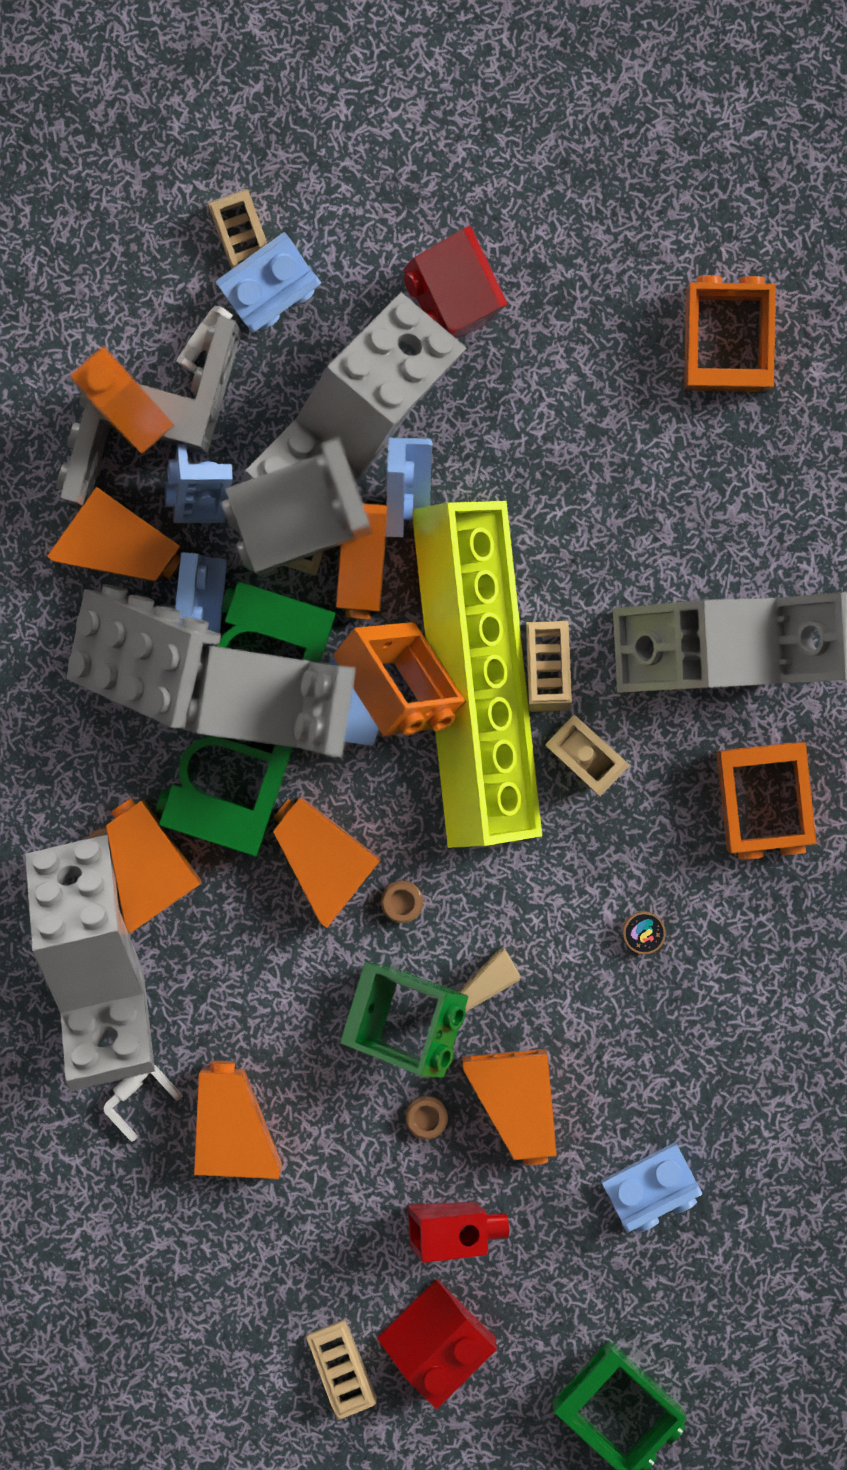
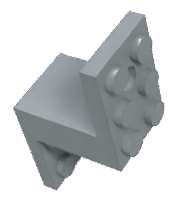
(366, 391)
(192, 419)
(296, 511)
(731, 642)
(271, 700)
(89, 962)

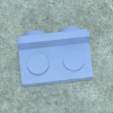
(268, 283)
(407, 481)
(196, 489)
(201, 588)
(652, 1189)

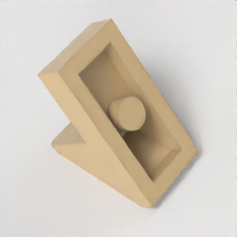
(587, 755)

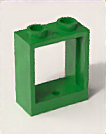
(366, 1025)
(589, 1381)

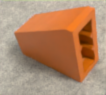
(121, 400)
(116, 542)
(362, 568)
(322, 856)
(146, 864)
(517, 1099)
(231, 1127)

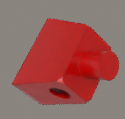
(437, 1228)

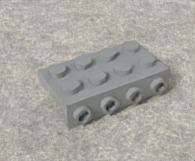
(138, 653)

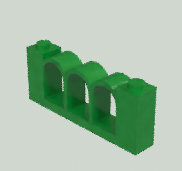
(216, 818)

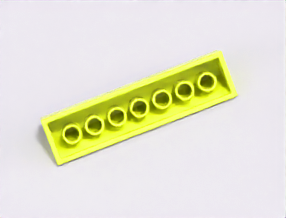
(477, 638)

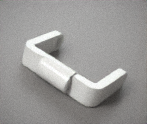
(195, 344)
(126, 1089)

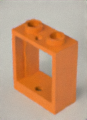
(709, 379)
(408, 649)
(766, 754)

